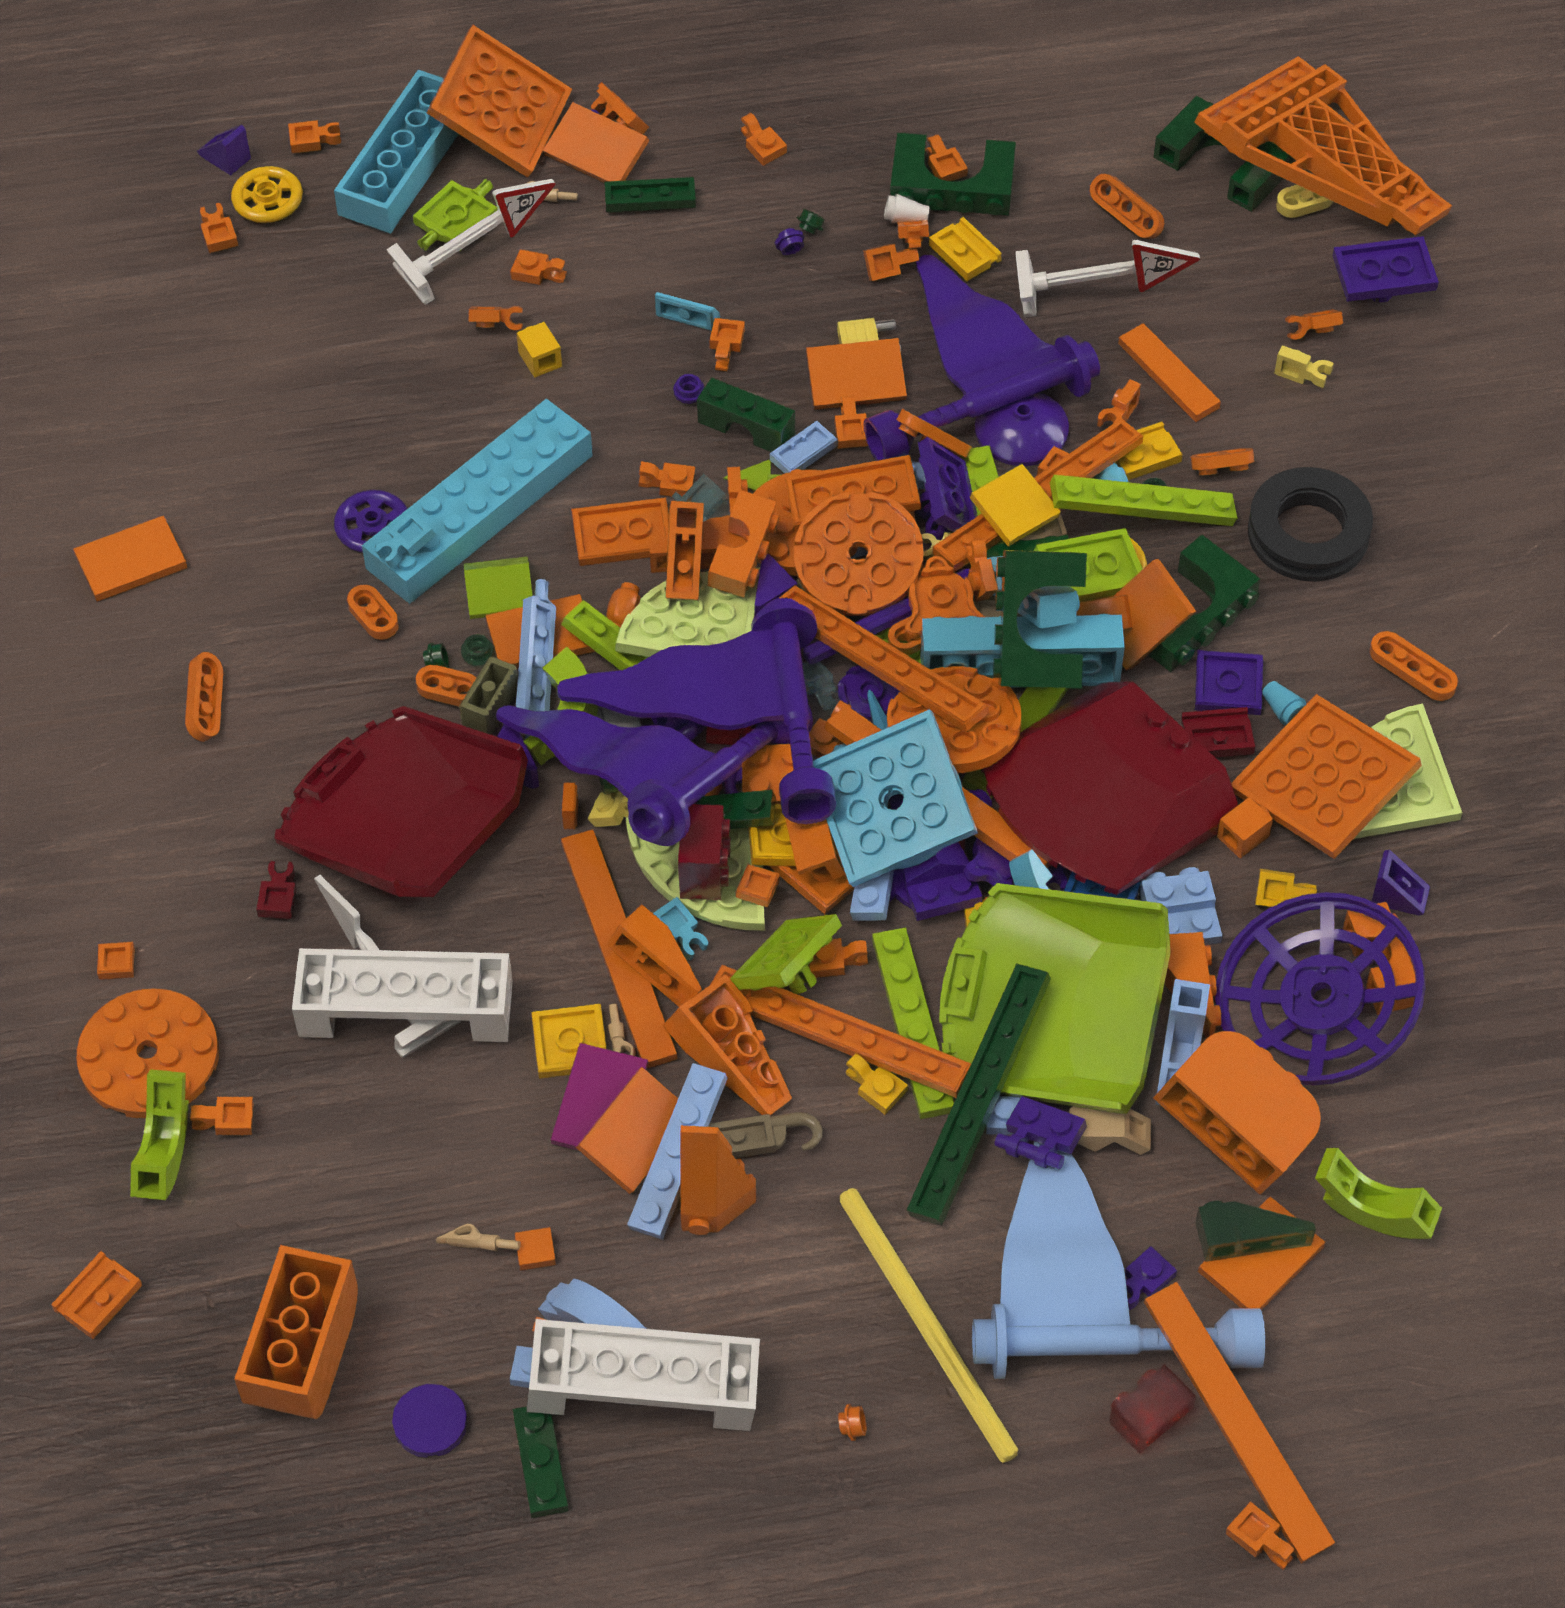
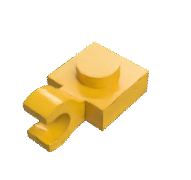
(1279, 886)
(877, 1087)

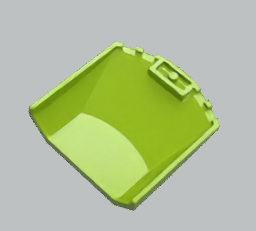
(1102, 999)

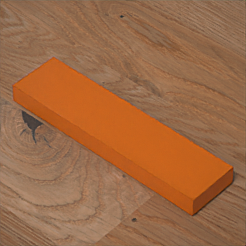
(1169, 372)

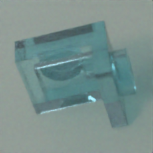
(705, 492)

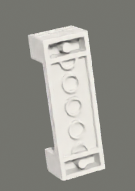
(402, 987)
(644, 1369)

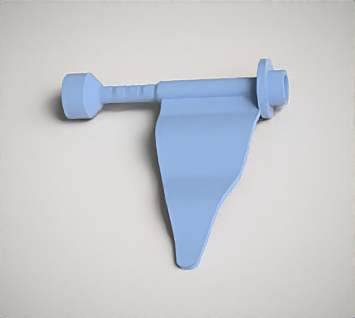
(1069, 1285)

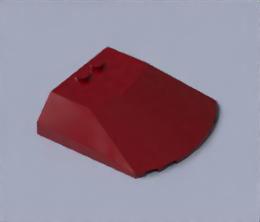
(1110, 787)
(404, 802)

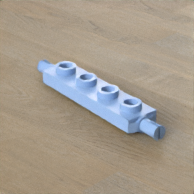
(536, 650)

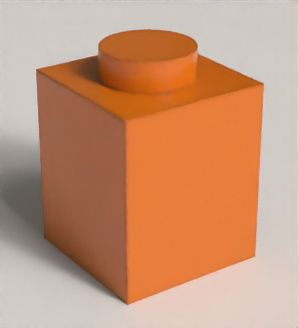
(1245, 827)

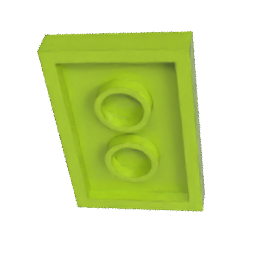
(1109, 561)
(786, 955)

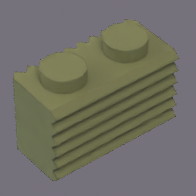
(490, 691)

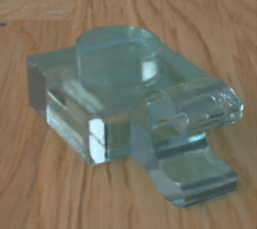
(820, 682)

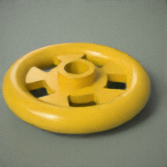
(266, 194)

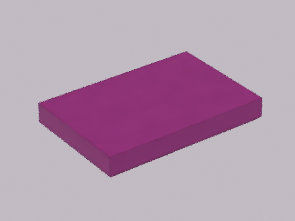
(591, 1088)

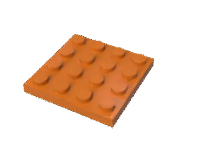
(499, 101)
(1326, 775)

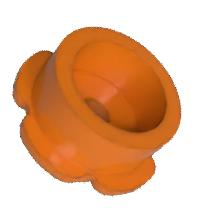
(852, 1422)

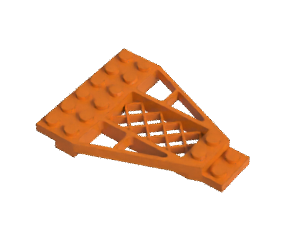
(1300, 98)

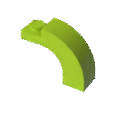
(561, 667)
(164, 1136)
(1383, 1208)

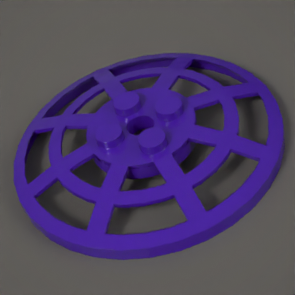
(1322, 972)

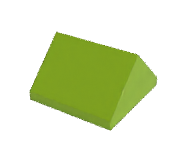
(497, 585)

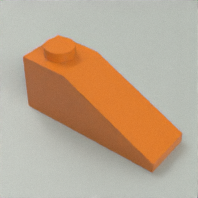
(713, 533)
(684, 550)
(654, 953)

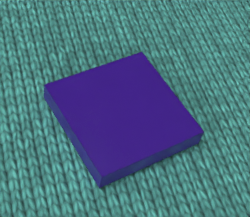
(1228, 681)

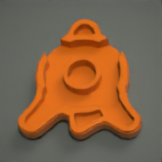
(938, 594)

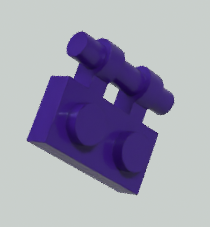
(1043, 1125)

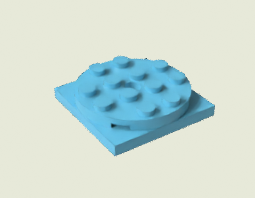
(903, 761)

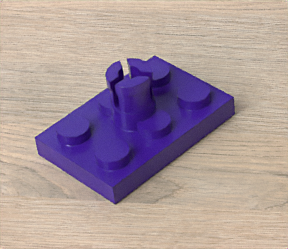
(1385, 269)
(946, 487)

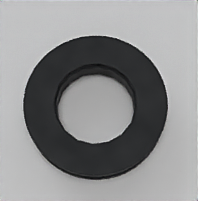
(1302, 559)

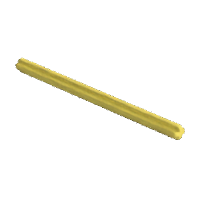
(929, 1326)

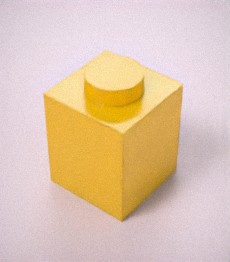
(539, 349)

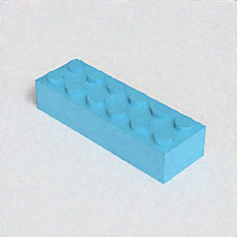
(396, 159)
(971, 643)

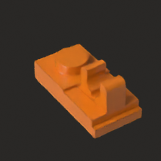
(616, 106)

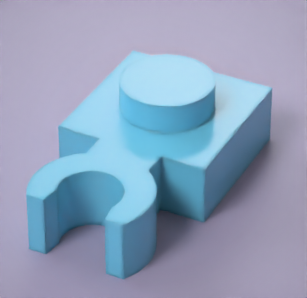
(408, 536)
(681, 925)

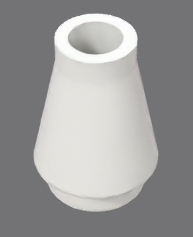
(903, 209)

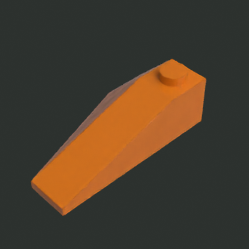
(721, 1035)
(711, 1181)

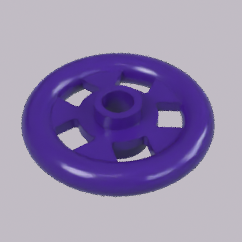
(348, 512)

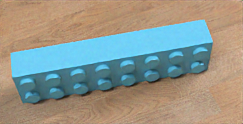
(484, 497)

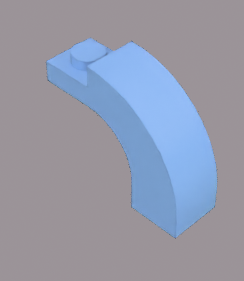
(1183, 1026)
(585, 1304)

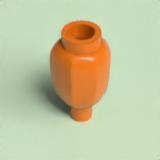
(623, 602)

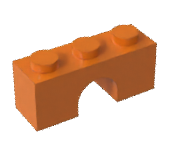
(735, 568)
(1394, 952)

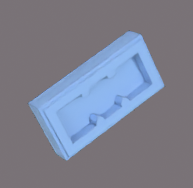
(804, 448)

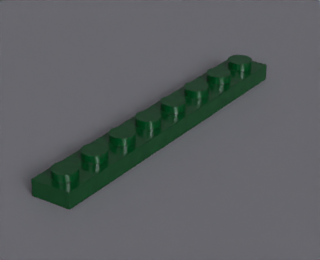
(978, 1094)

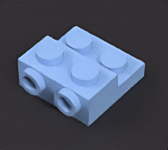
(1188, 901)

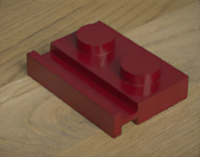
(1221, 731)

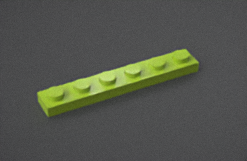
(1143, 500)
(909, 1009)

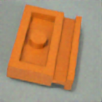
(96, 1295)

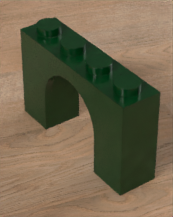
(1184, 138)
(984, 193)
(1020, 576)
(1228, 587)

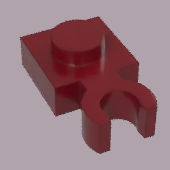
(278, 895)

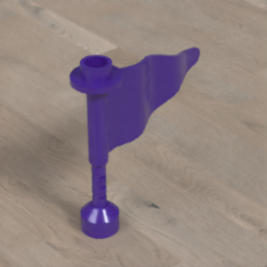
(985, 355)
(730, 689)
(648, 764)

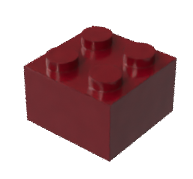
(704, 854)

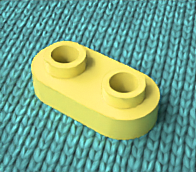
(1298, 201)

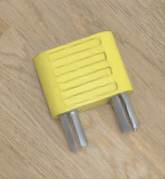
(863, 330)

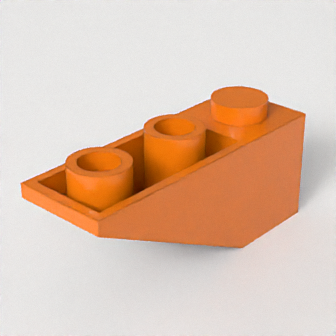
(1190, 962)

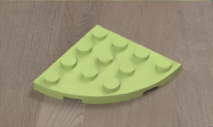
(675, 622)
(1428, 794)
(661, 869)

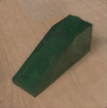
(1244, 1230)

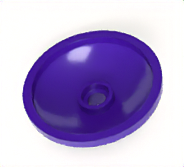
(1023, 430)

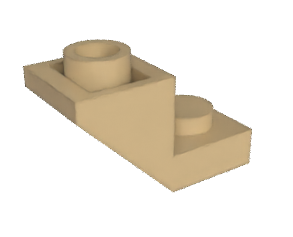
(1105, 1127)

